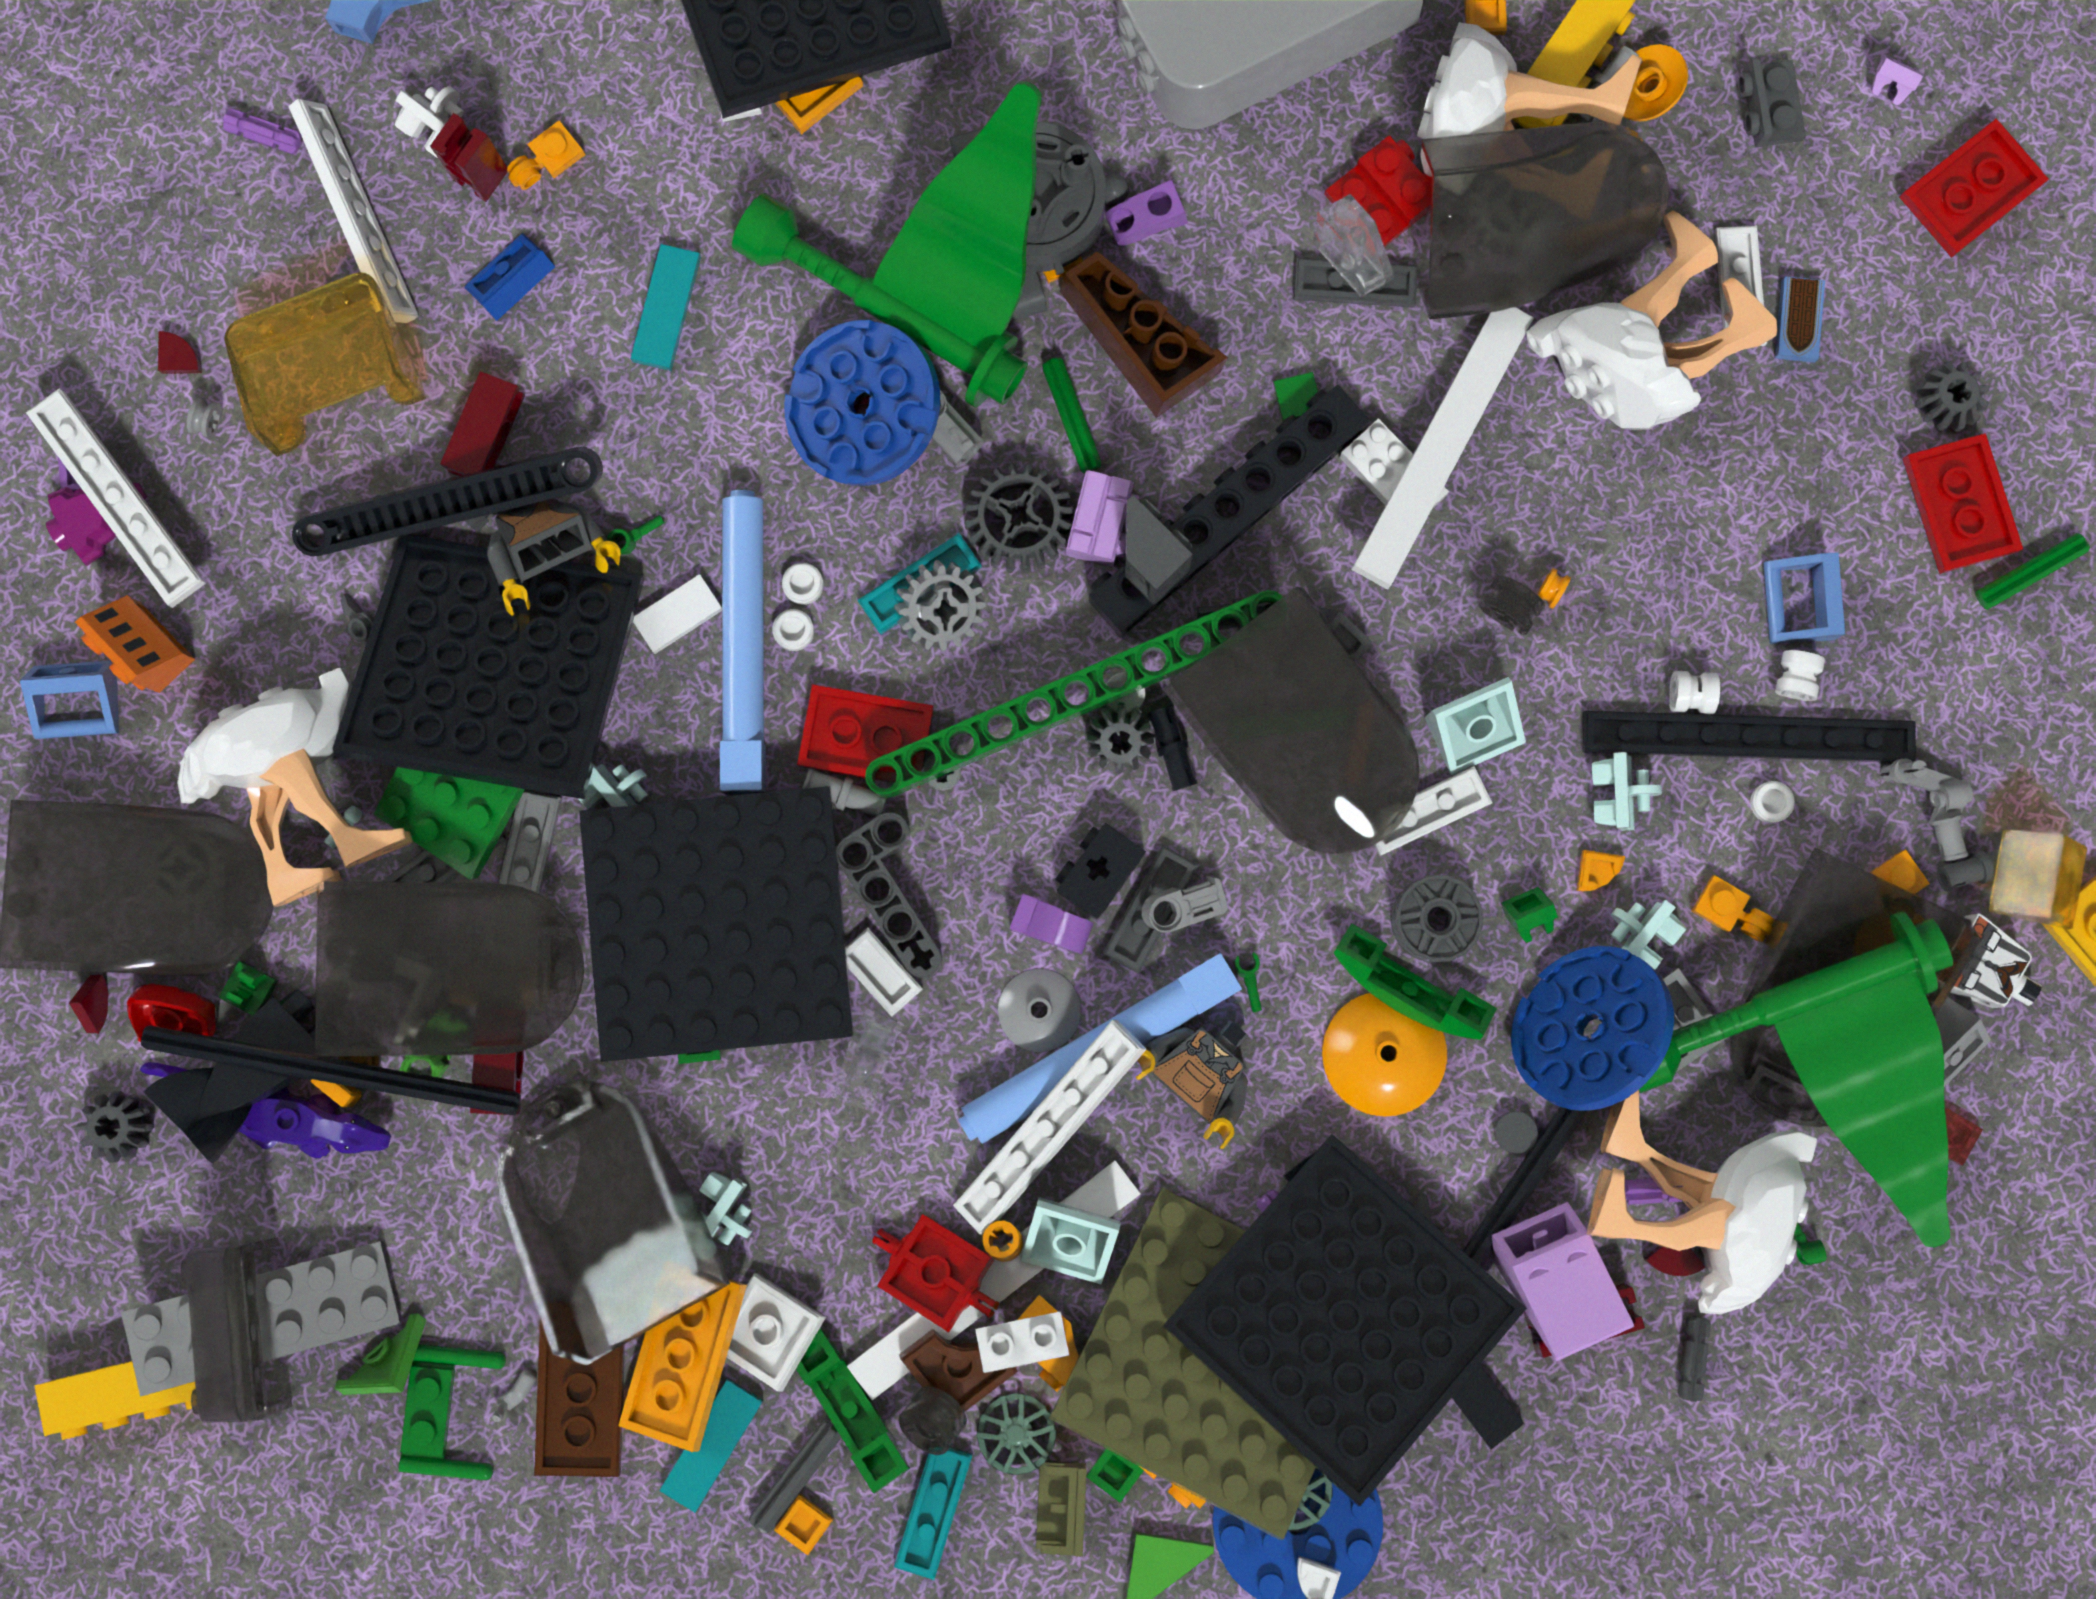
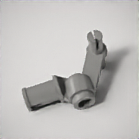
(1947, 797)

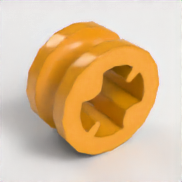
(1553, 587)
(994, 1251)

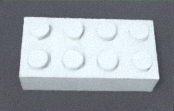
(1379, 460)

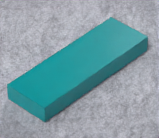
(665, 307)
(880, 601)
(698, 1470)
(933, 1512)

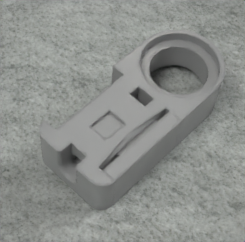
(1187, 905)

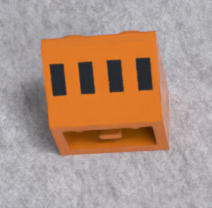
(135, 643)

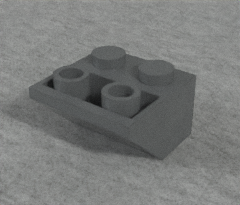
(1152, 553)

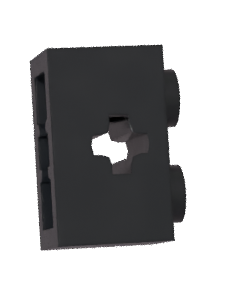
(1121, 860)

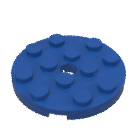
(901, 408)
(1623, 1050)
(1267, 1567)

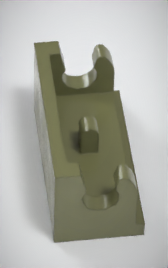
(1061, 1508)

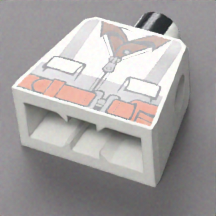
(1996, 969)

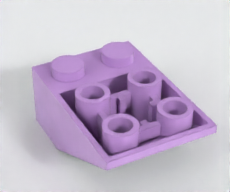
(1560, 1281)

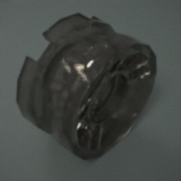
(1511, 604)
(932, 1420)

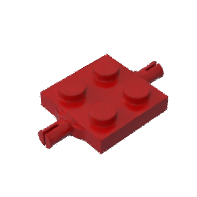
(935, 1272)

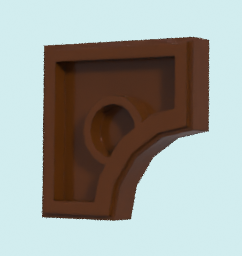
(952, 1368)

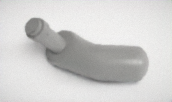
(515, 1395)

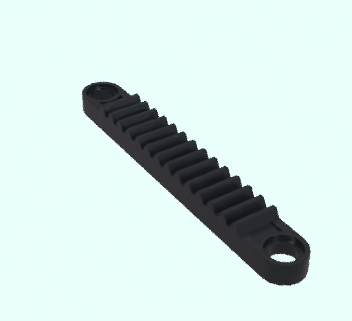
(447, 501)

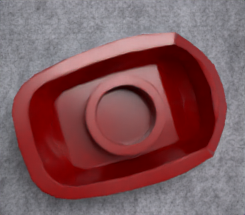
(170, 1009)

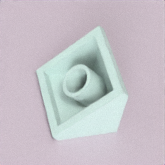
(1477, 726)
(1070, 1240)

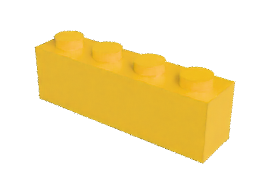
(1577, 46)
(102, 1396)

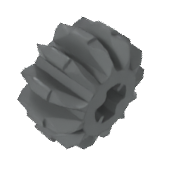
(1940, 401)
(1125, 752)
(129, 1117)

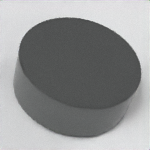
(1515, 1132)

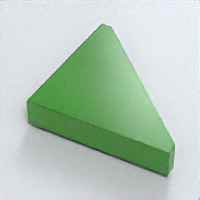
(388, 1363)
(1161, 1562)

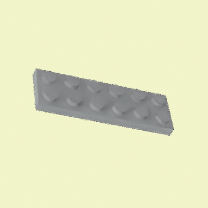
(297, 1312)

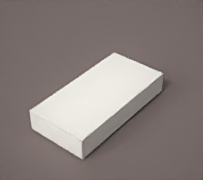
(677, 614)
(880, 972)

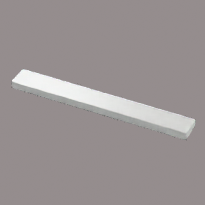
(1441, 446)
(881, 1364)

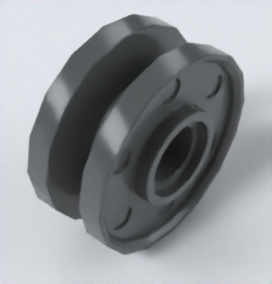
(1462, 915)

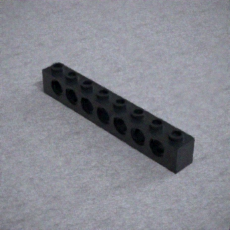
(1331, 409)

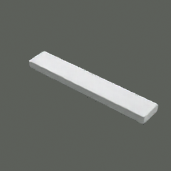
(352, 205)
(115, 498)
(1050, 1126)

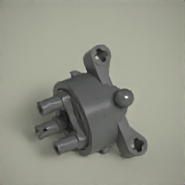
(1065, 206)

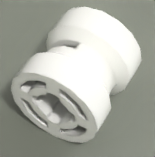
(1800, 674)
(1694, 692)

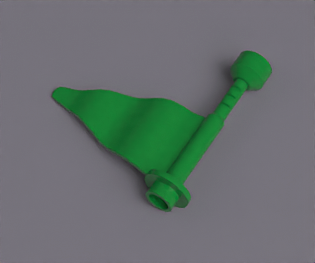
(956, 259)
(1865, 1059)

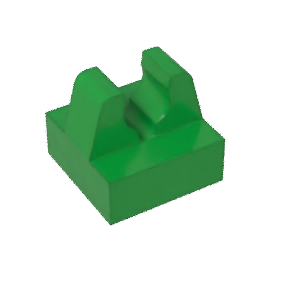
(1530, 911)
(248, 988)

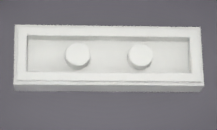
(1740, 260)
(1438, 807)

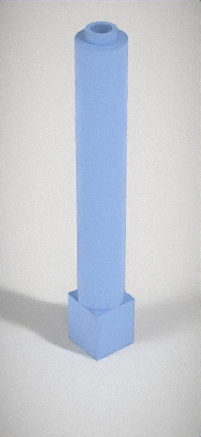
(742, 646)
(1145, 1020)

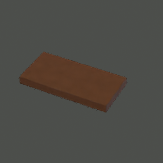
(578, 1414)

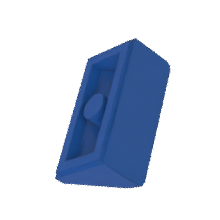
(509, 276)

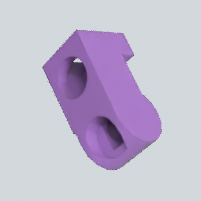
(1146, 214)
(1051, 924)

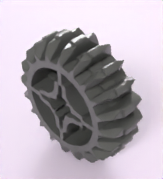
(1003, 509)

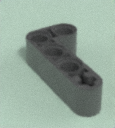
(895, 902)

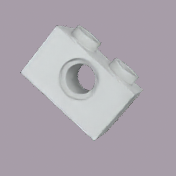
(1022, 1342)

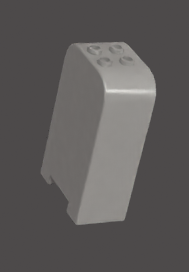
(1229, 54)

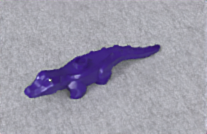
(302, 1122)

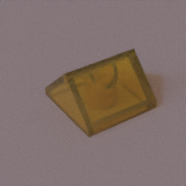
(2038, 877)

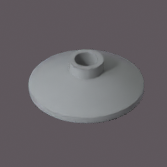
(1033, 1032)

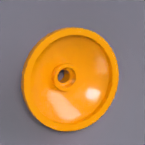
(1355, 1062)

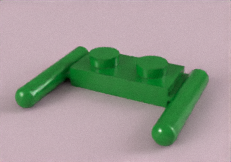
(429, 1411)

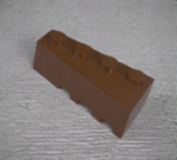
(1139, 335)

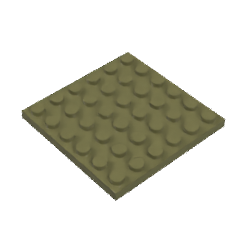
(1157, 1401)

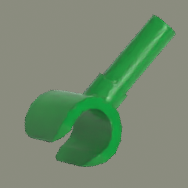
(635, 534)
(1250, 982)
(1808, 1252)

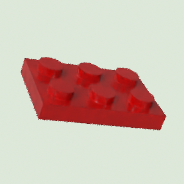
(1973, 188)
(1962, 503)
(854, 728)

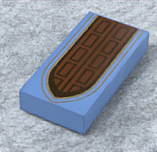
(1800, 319)

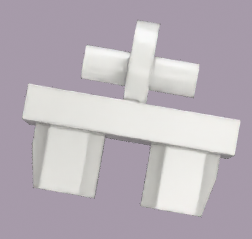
(420, 112)

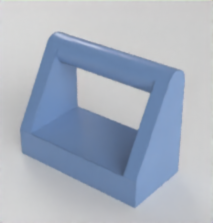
(1826, 597)
(69, 679)

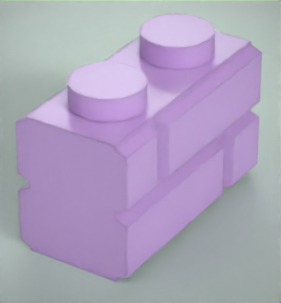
(1100, 519)

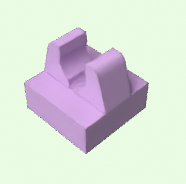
(1893, 70)

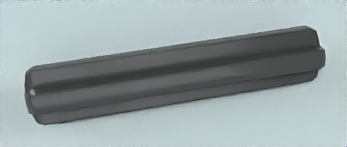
(794, 1477)

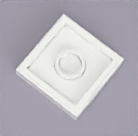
(772, 1332)

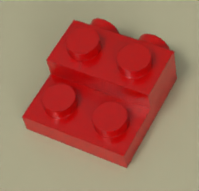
(1387, 188)

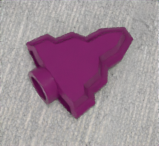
(79, 524)

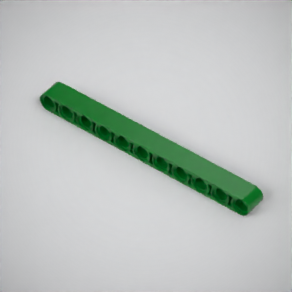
(1054, 695)

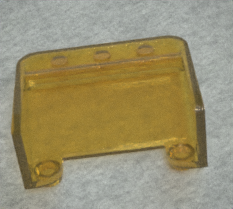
(316, 355)

